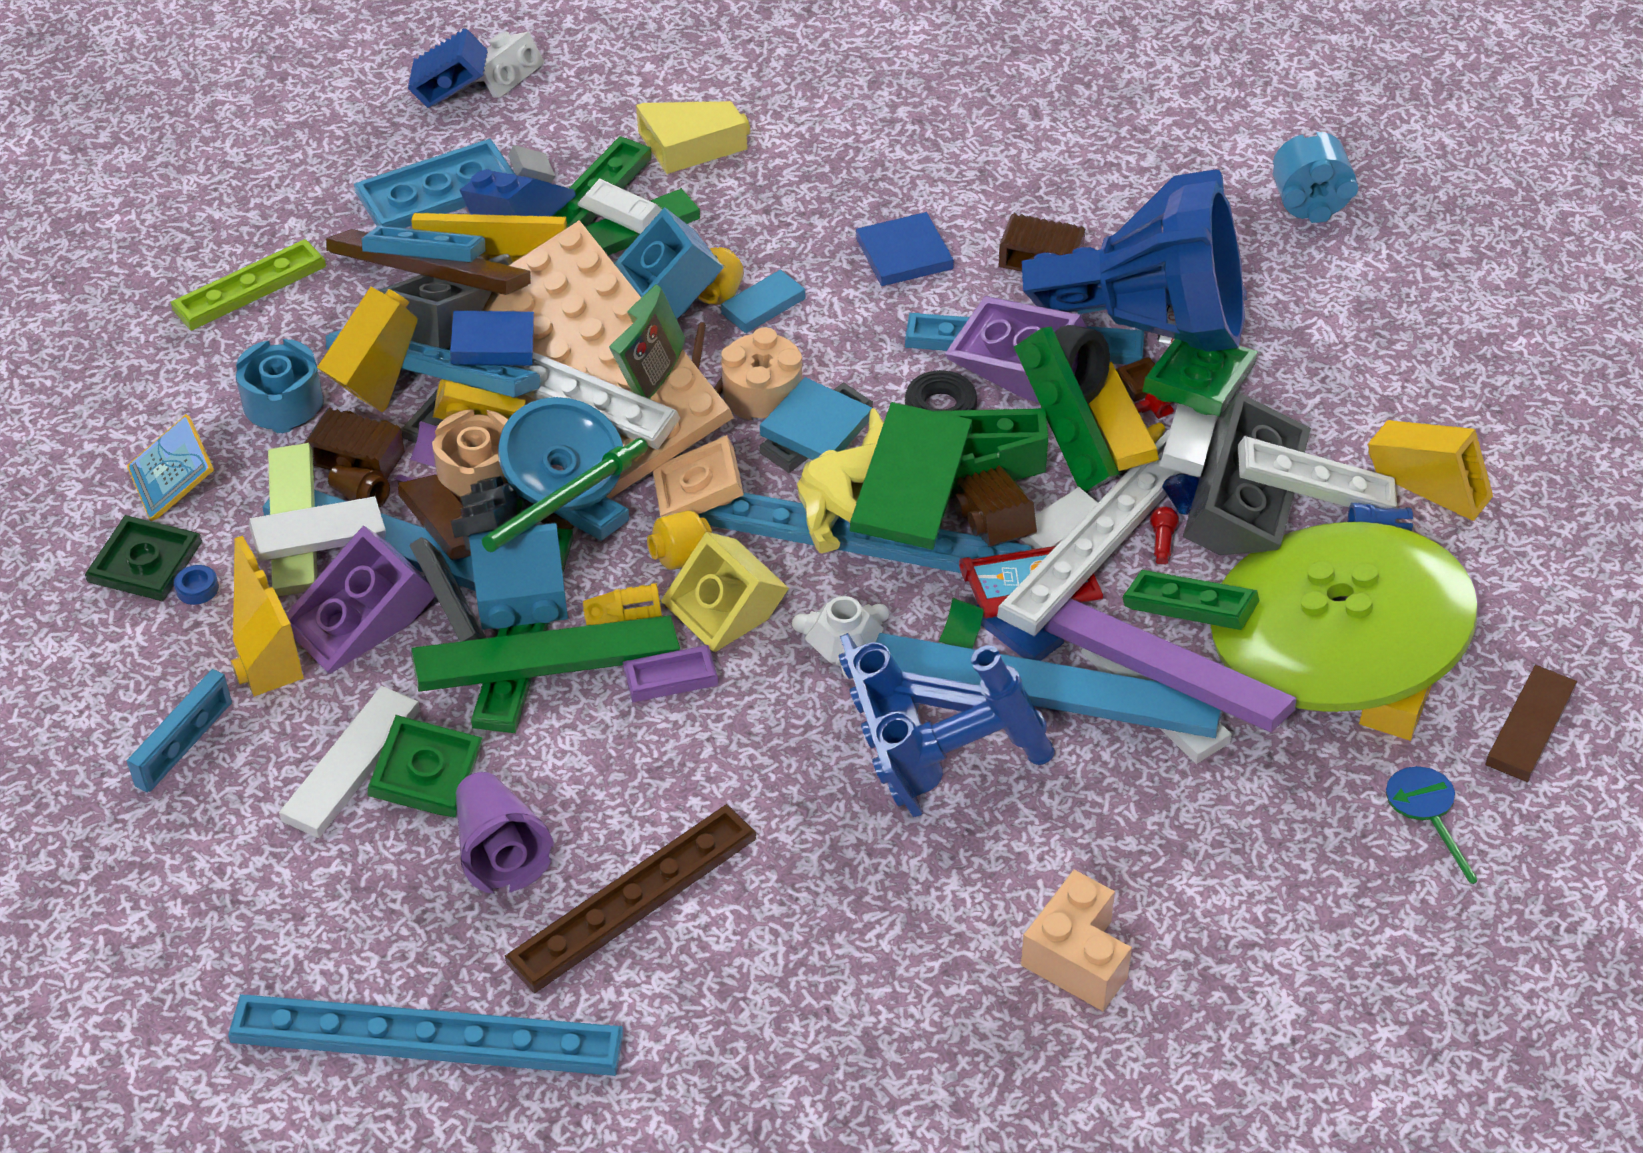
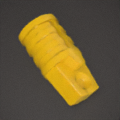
(609, 606)

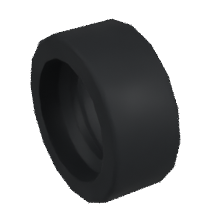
(1092, 359)

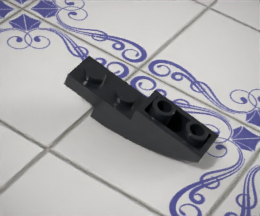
(485, 508)

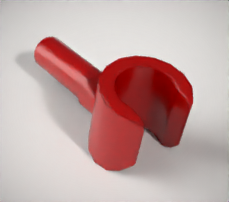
(1158, 407)

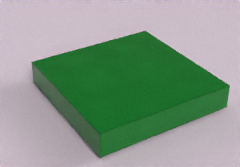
(423, 766)

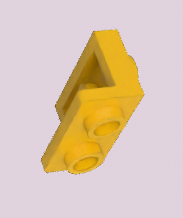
(456, 397)

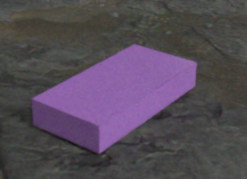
(670, 673)

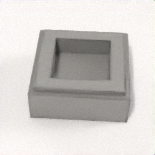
(531, 164)

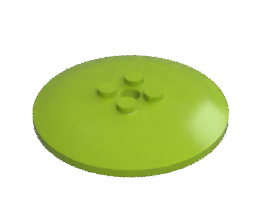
(1392, 636)

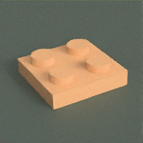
(699, 479)

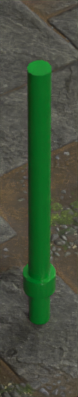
(612, 463)

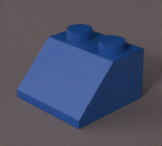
(513, 195)

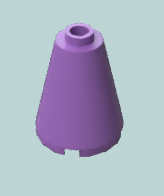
(499, 835)

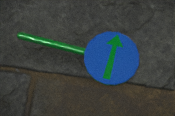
(1427, 795)

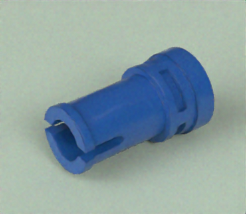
(1387, 516)

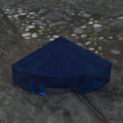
(1181, 491)

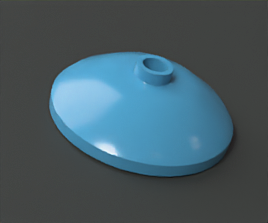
(556, 434)

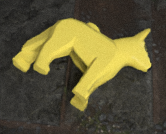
(833, 485)

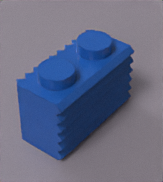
(447, 68)

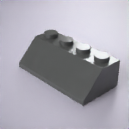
(1234, 512)

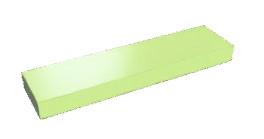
(291, 490)

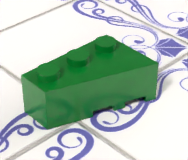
(1004, 438)

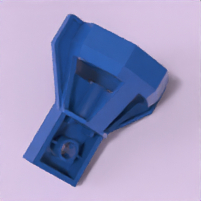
(1145, 269)

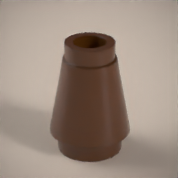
(359, 483)

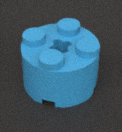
(1314, 176)
(279, 385)

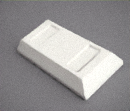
(619, 206)

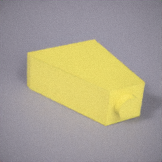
(691, 132)

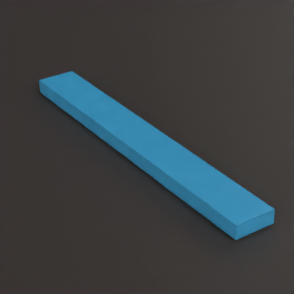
(788, 522)
(1066, 687)
(427, 1034)

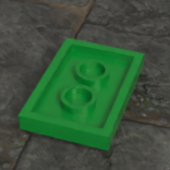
(1199, 377)

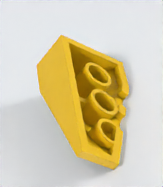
(260, 628)

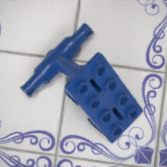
(912, 750)

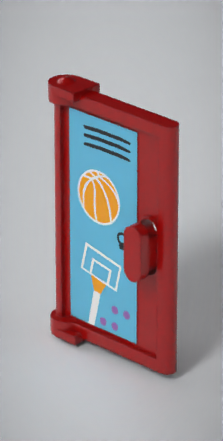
(999, 575)

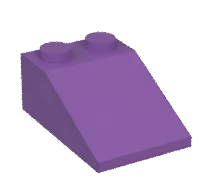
(989, 340)
(358, 601)

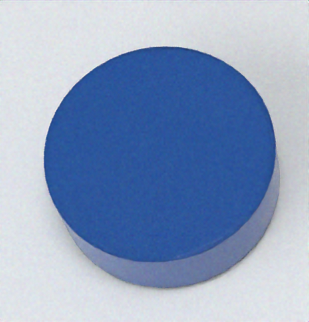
(196, 584)

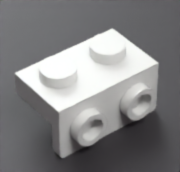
(510, 62)

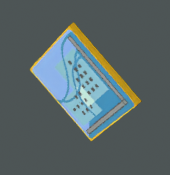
(170, 468)

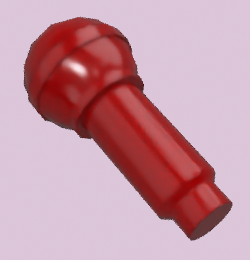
(1164, 523)

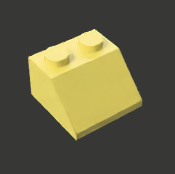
(723, 591)

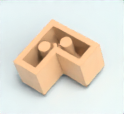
(1070, 942)

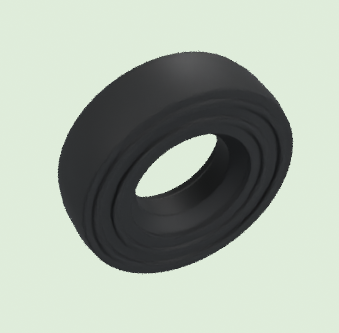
(941, 383)

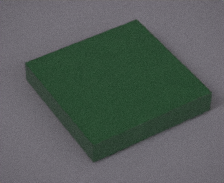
(143, 558)

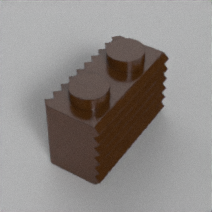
(1031, 236)
(355, 442)
(995, 506)

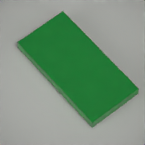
(911, 476)

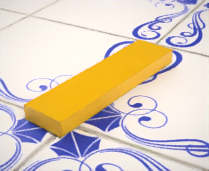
(501, 232)
(1122, 425)

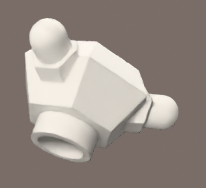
(837, 618)

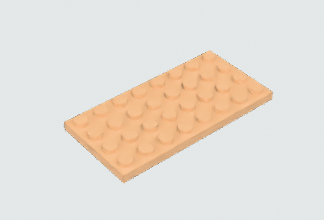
(579, 312)

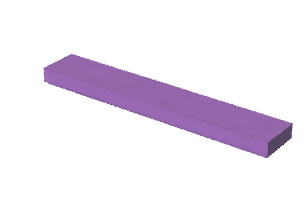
(1172, 665)

